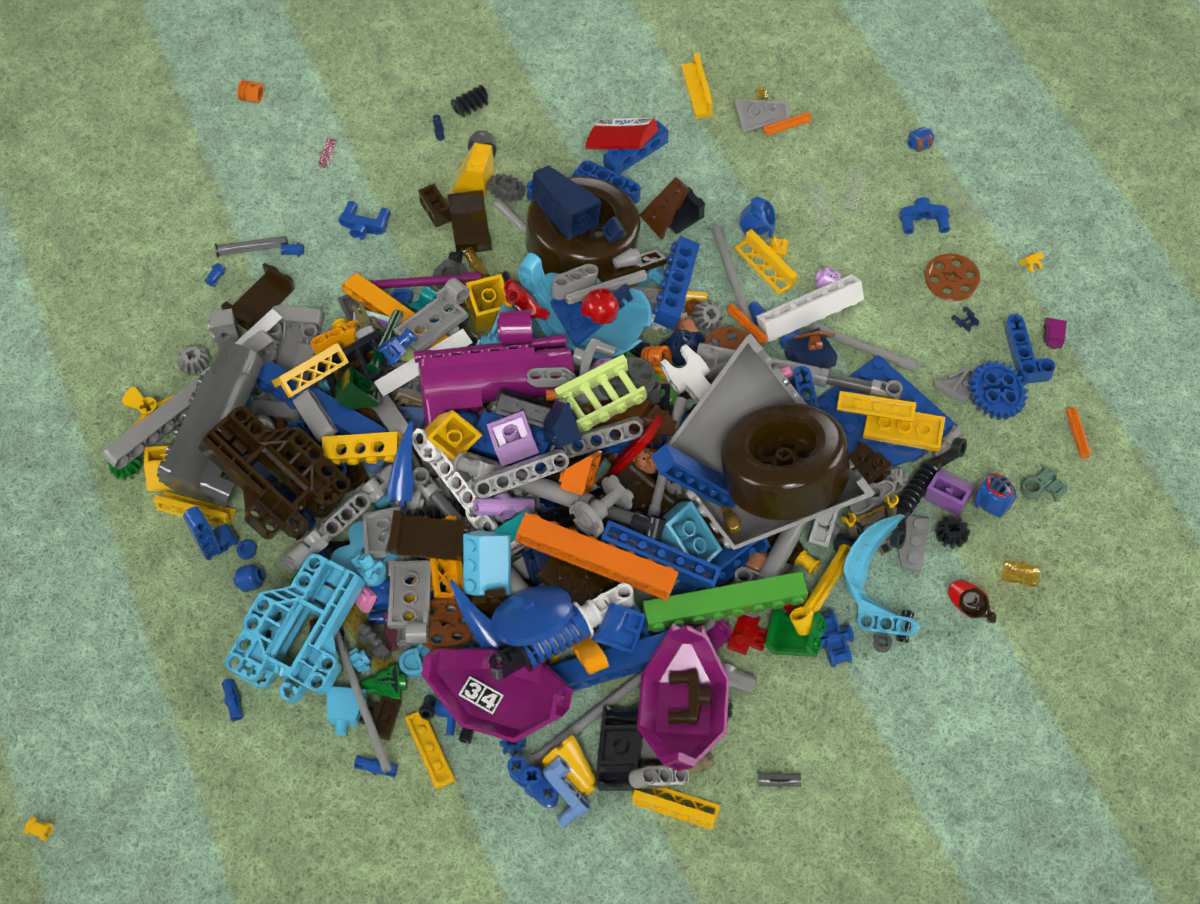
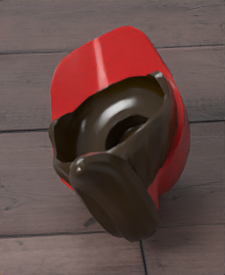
(971, 600)

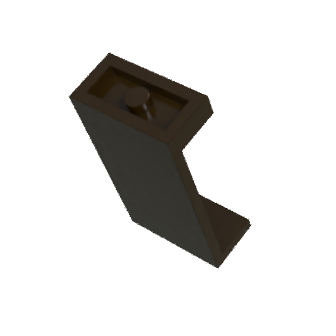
(469, 221)
(261, 297)
(427, 537)

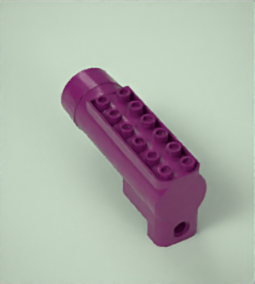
(475, 378)

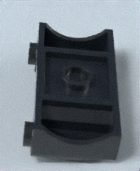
(618, 749)

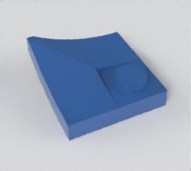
(620, 628)

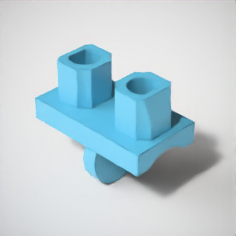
(365, 567)

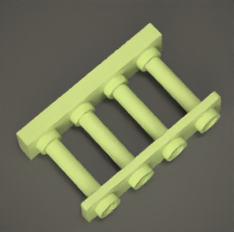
(596, 377)

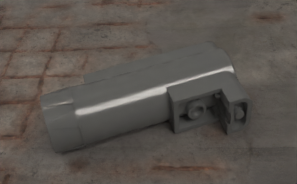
(217, 393)

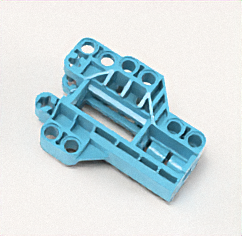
(295, 605)

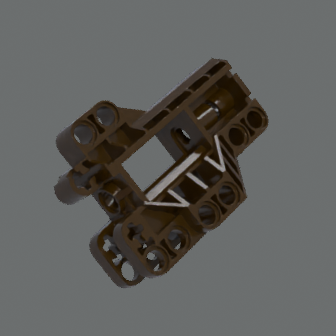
(270, 449)

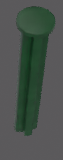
(377, 358)

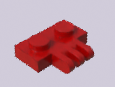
(747, 635)

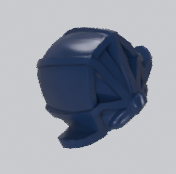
(679, 339)

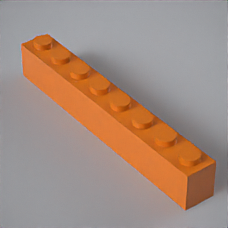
(596, 556)

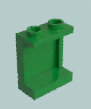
(784, 639)

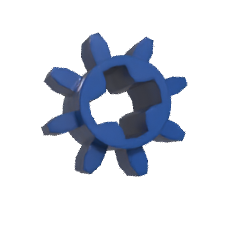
(511, 749)

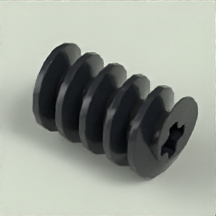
(470, 101)

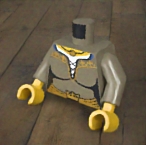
(858, 525)

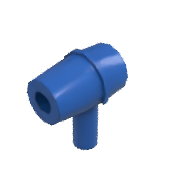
(441, 711)

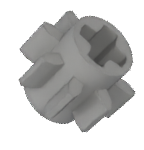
(899, 479)

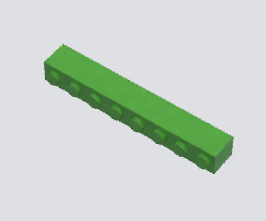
(725, 601)

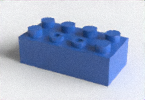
(485, 448)

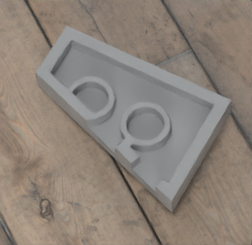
(759, 113)
(377, 531)
(913, 550)

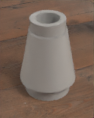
(628, 258)

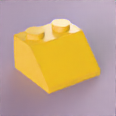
(452, 434)

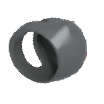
(482, 137)

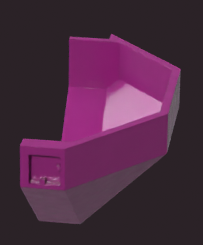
(528, 699)
(679, 744)

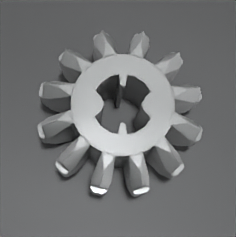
(707, 315)
(192, 359)

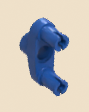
(924, 209)
(362, 225)

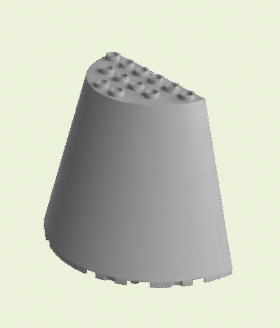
(740, 388)

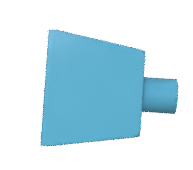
(343, 709)

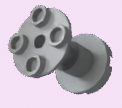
(589, 516)

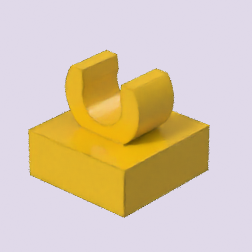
(779, 246)
(1032, 260)

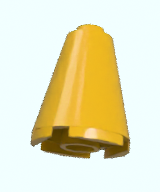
(581, 772)

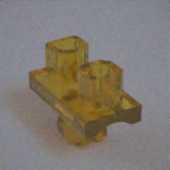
(1020, 573)

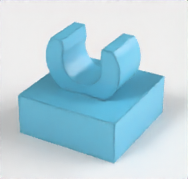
(382, 503)

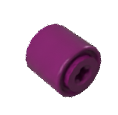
(515, 327)

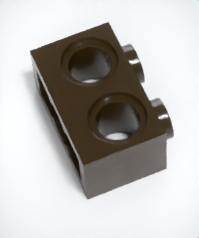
(434, 205)

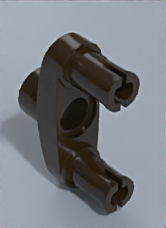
(698, 698)

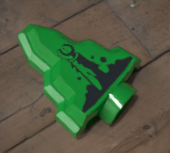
(386, 682)

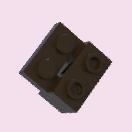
(871, 465)

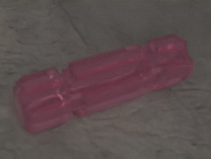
(327, 153)
(390, 635)

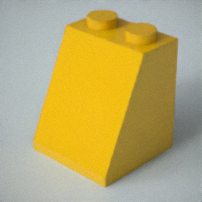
(475, 170)
(485, 301)

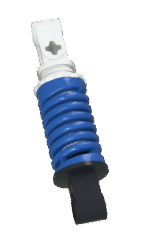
(578, 629)

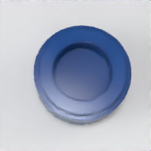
(246, 549)

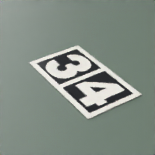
(481, 695)

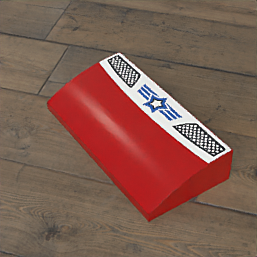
(621, 133)

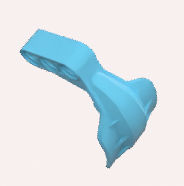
(856, 572)

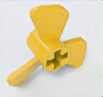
(146, 405)

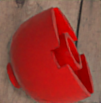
(600, 306)

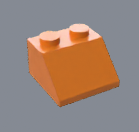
(582, 475)

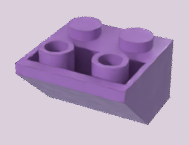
(949, 492)

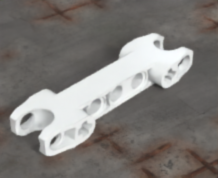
(689, 377)
(440, 463)

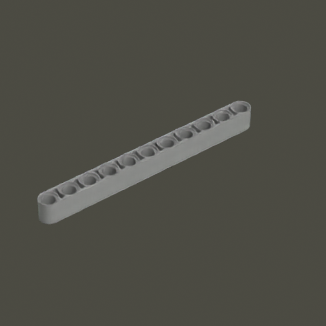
(169, 414)

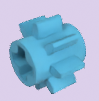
(360, 660)

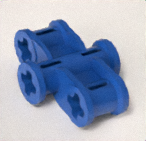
(835, 640)
(532, 782)

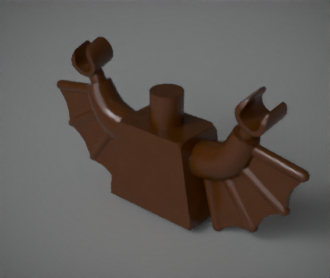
(642, 411)

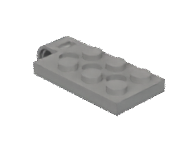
(449, 296)
(418, 628)

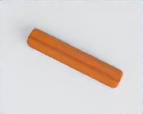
(787, 123)
(747, 324)
(1078, 432)

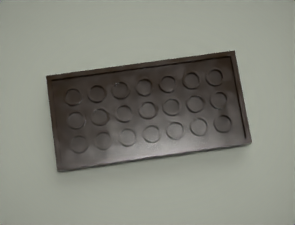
(585, 584)

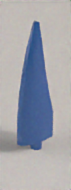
(401, 477)
(477, 622)

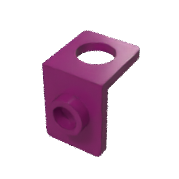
(719, 635)

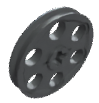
(635, 375)

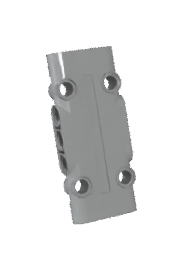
(293, 348)
(337, 520)

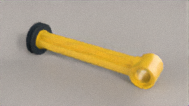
(803, 616)

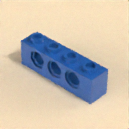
(621, 159)

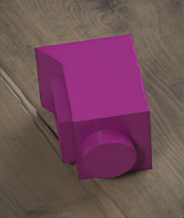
(1054, 332)

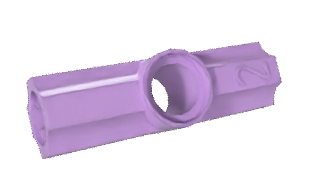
(502, 506)

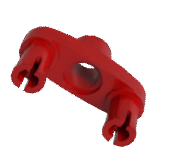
(522, 300)

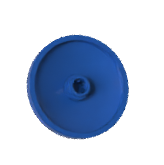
(532, 615)

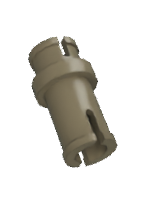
(703, 764)

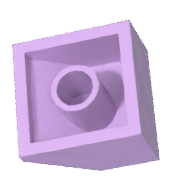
(512, 438)

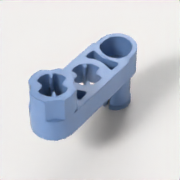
(556, 775)

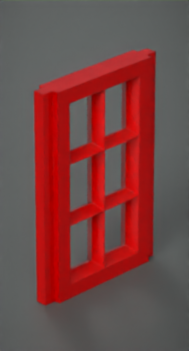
(634, 447)

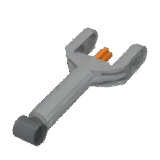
(566, 376)

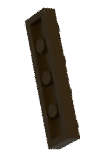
(649, 260)

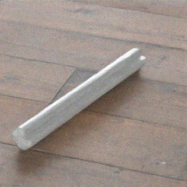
(611, 285)

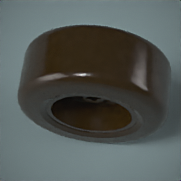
(564, 255)
(790, 485)

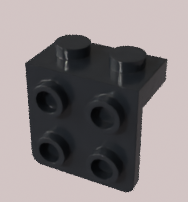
(689, 213)

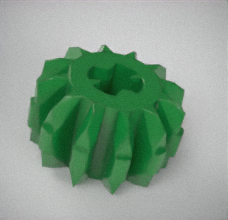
(128, 470)

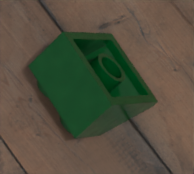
(356, 390)

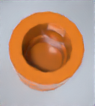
(250, 91)
(654, 355)

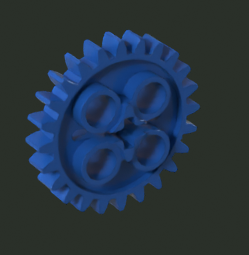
(997, 390)

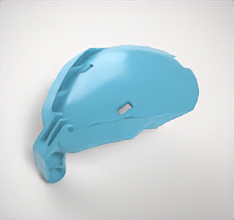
(620, 333)

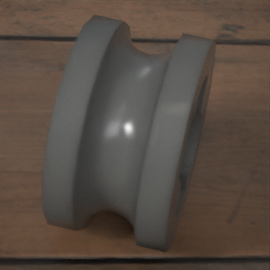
(882, 649)

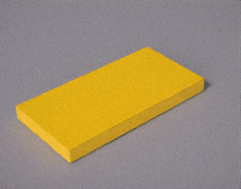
(922, 433)

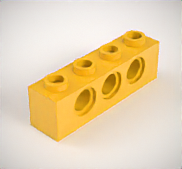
(333, 446)

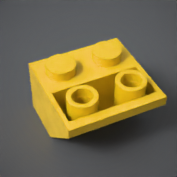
(152, 460)

